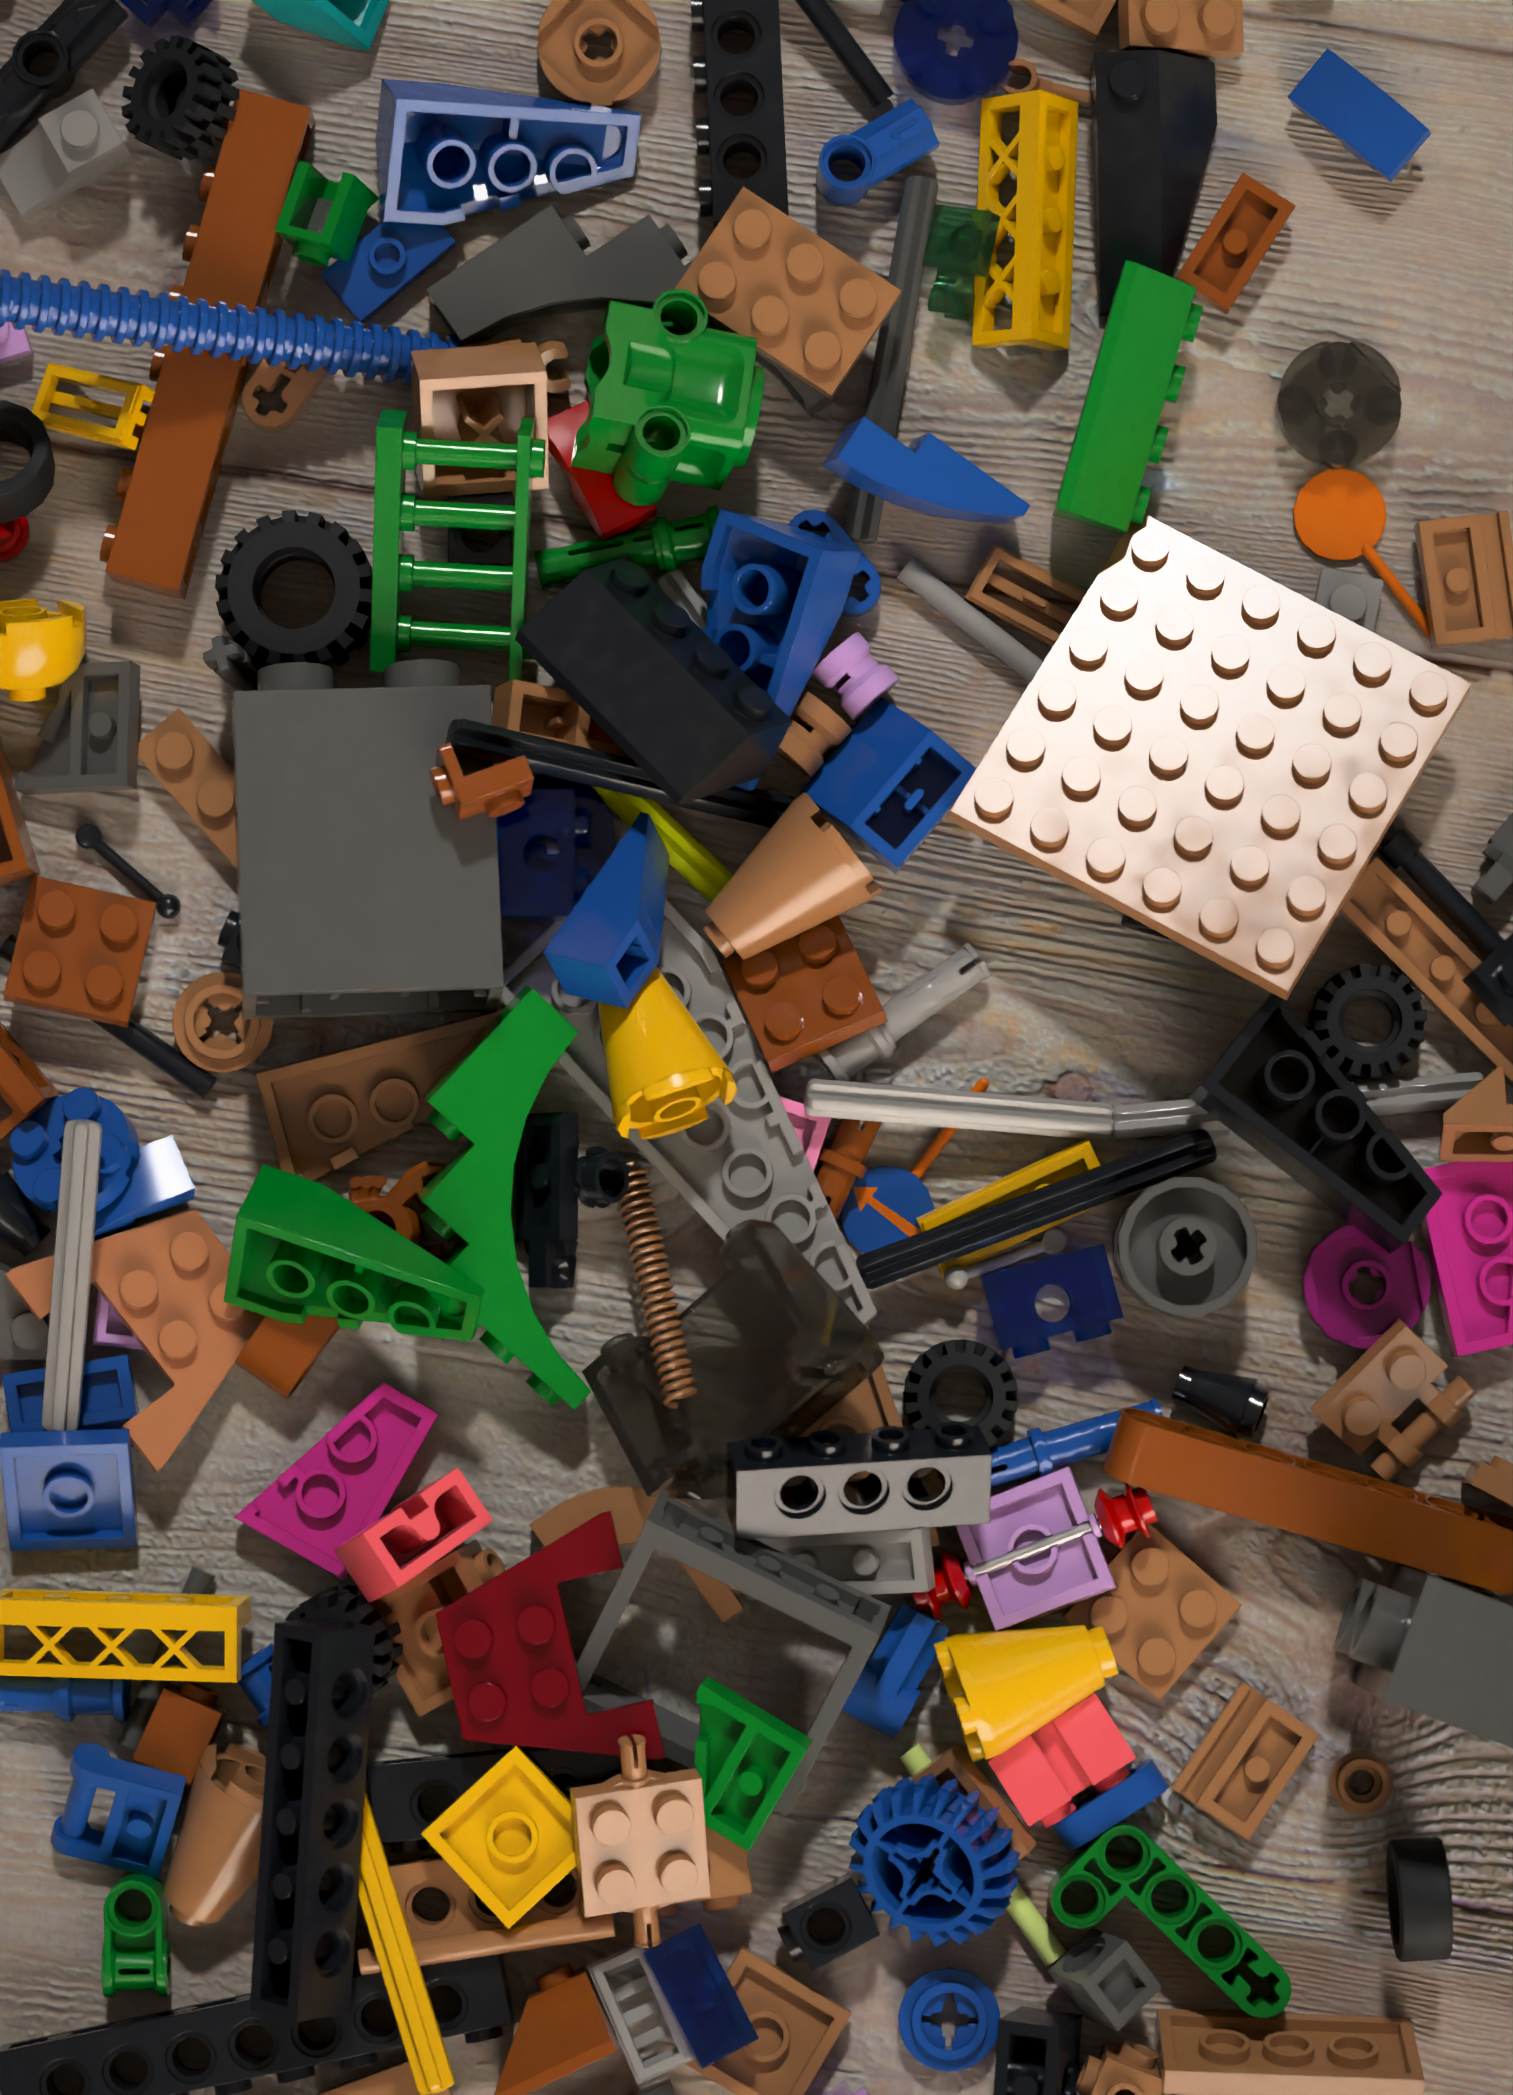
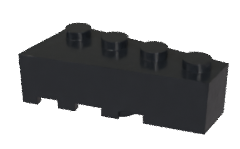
(1315, 1125)

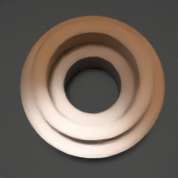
(1375, 1796)

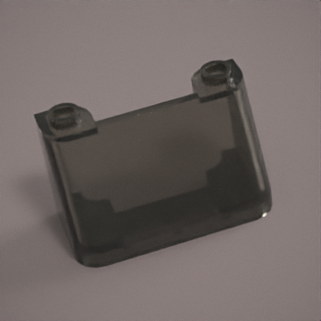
(767, 1358)

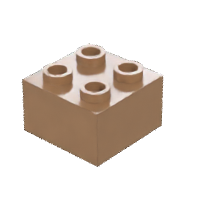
(477, 398)

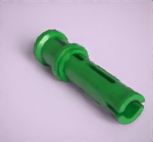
(661, 545)

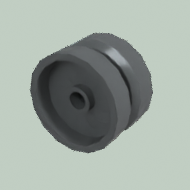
(1221, 1238)

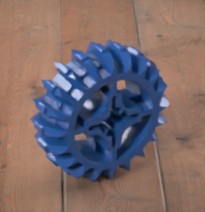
(971, 1871)

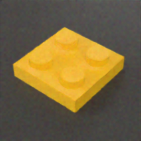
(508, 1836)

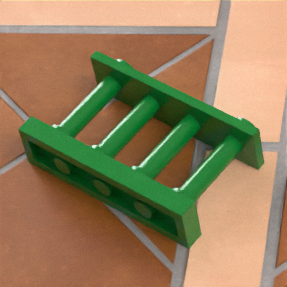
(400, 512)

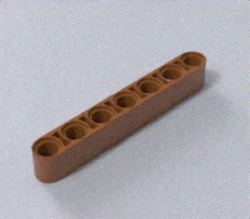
(1312, 1499)

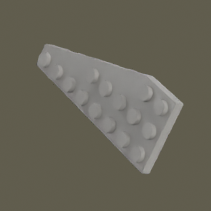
(745, 1154)

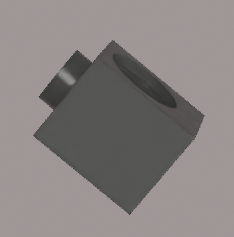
(1105, 1979)

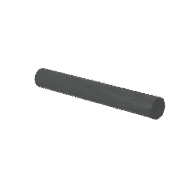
(198, 1582)

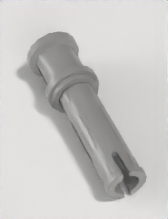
(903, 1015)

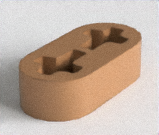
(295, 395)

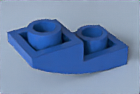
(1359, 115)
(155, 1184)

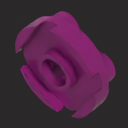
(1343, 1314)

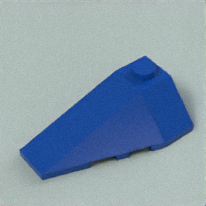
(477, 149)
(774, 600)

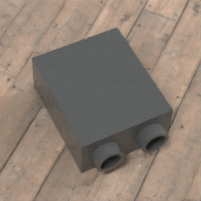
(347, 861)
(1433, 1650)

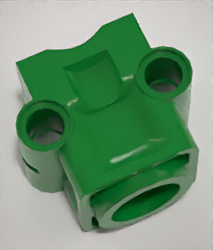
(667, 399)

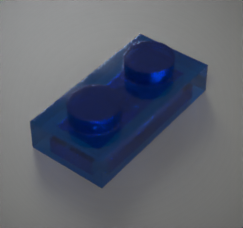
(699, 1995)

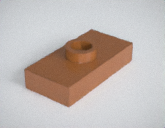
(1235, 242)

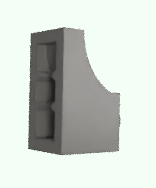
(62, 154)

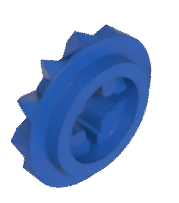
(970, 2040)

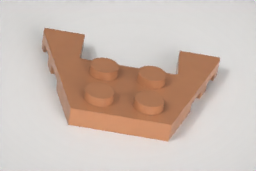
(169, 1293)

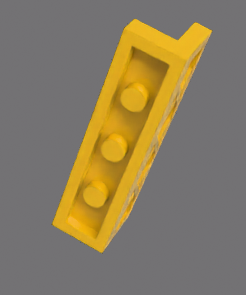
(1037, 218)
(130, 1612)

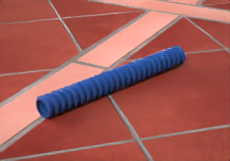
(212, 328)

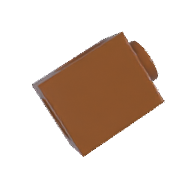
(180, 1729)

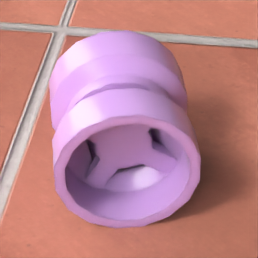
(855, 675)

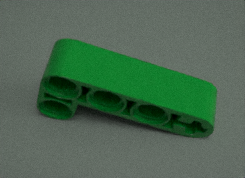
(1180, 1925)

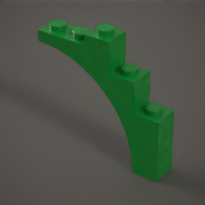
(488, 1101)

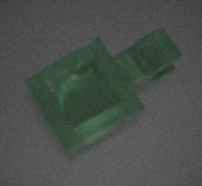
(958, 248)

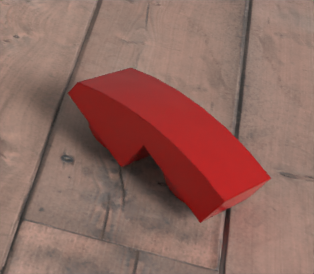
(589, 488)

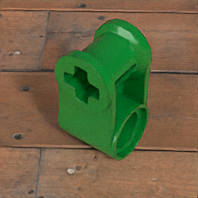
(136, 1950)

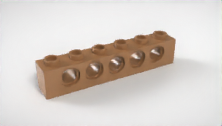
(727, 1878)

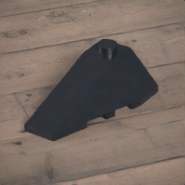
(1149, 155)

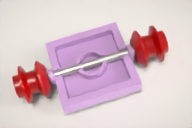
(1038, 1550)

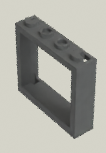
(760, 1574)

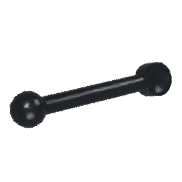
(90, 838)

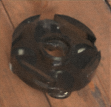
(1339, 367)

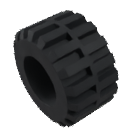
(285, 541)

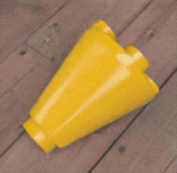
(1019, 1680)

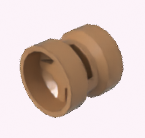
(806, 749)

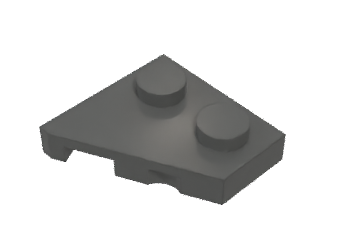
(89, 734)

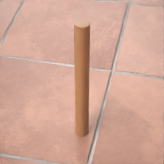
(501, 1940)

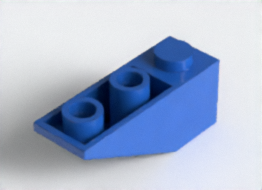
(617, 925)

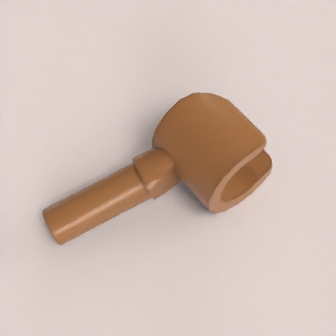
(1024, 67)

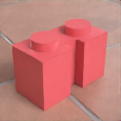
(413, 1535)
(1063, 1760)

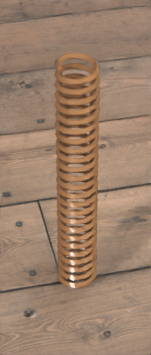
(654, 1258)

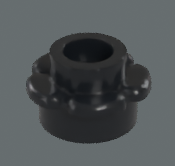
(600, 1177)

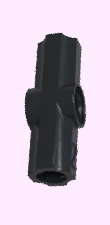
(69, 32)

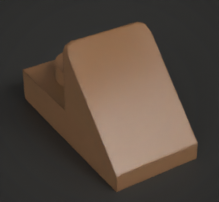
(1479, 1124)

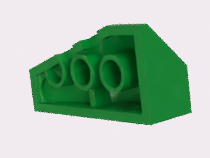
(320, 1255)

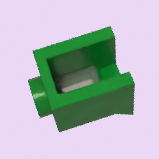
(323, 215)

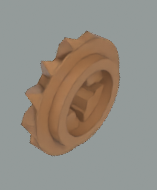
(193, 1020)

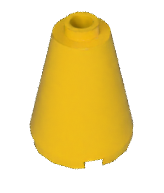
(660, 1063)

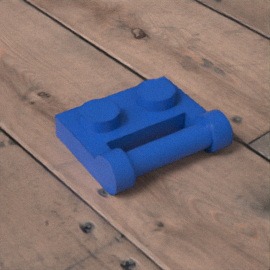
(139, 1815)

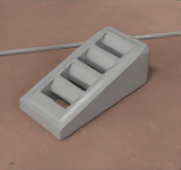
(661, 2063)

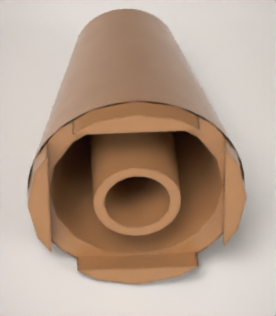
(788, 884)
(218, 1836)

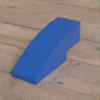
(920, 476)

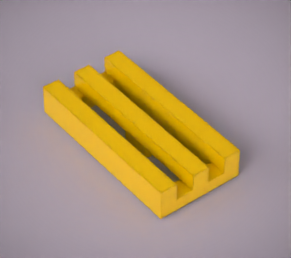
(126, 416)

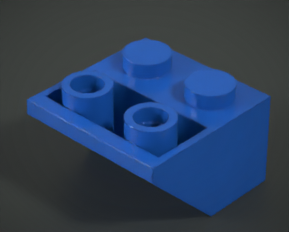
(889, 783)

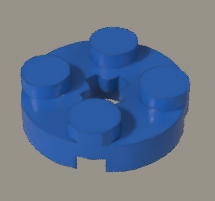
(40, 1141)

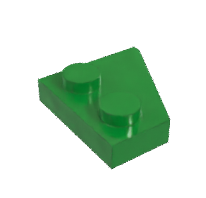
(742, 1761)

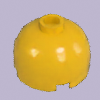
(39, 646)

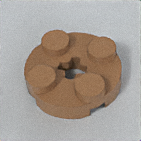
(599, 81)

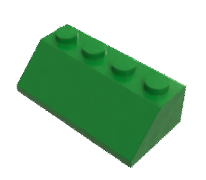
(1125, 400)

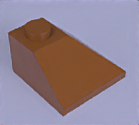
(558, 2032)

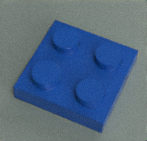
(69, 1489)

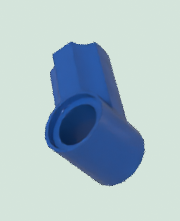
(878, 150)
(892, 1675)

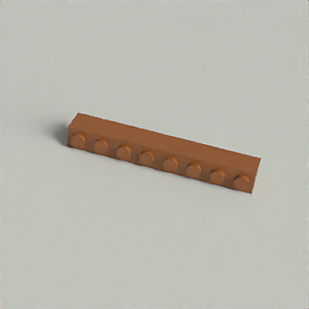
(199, 395)

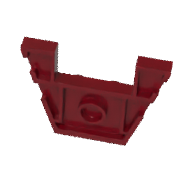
(517, 1661)

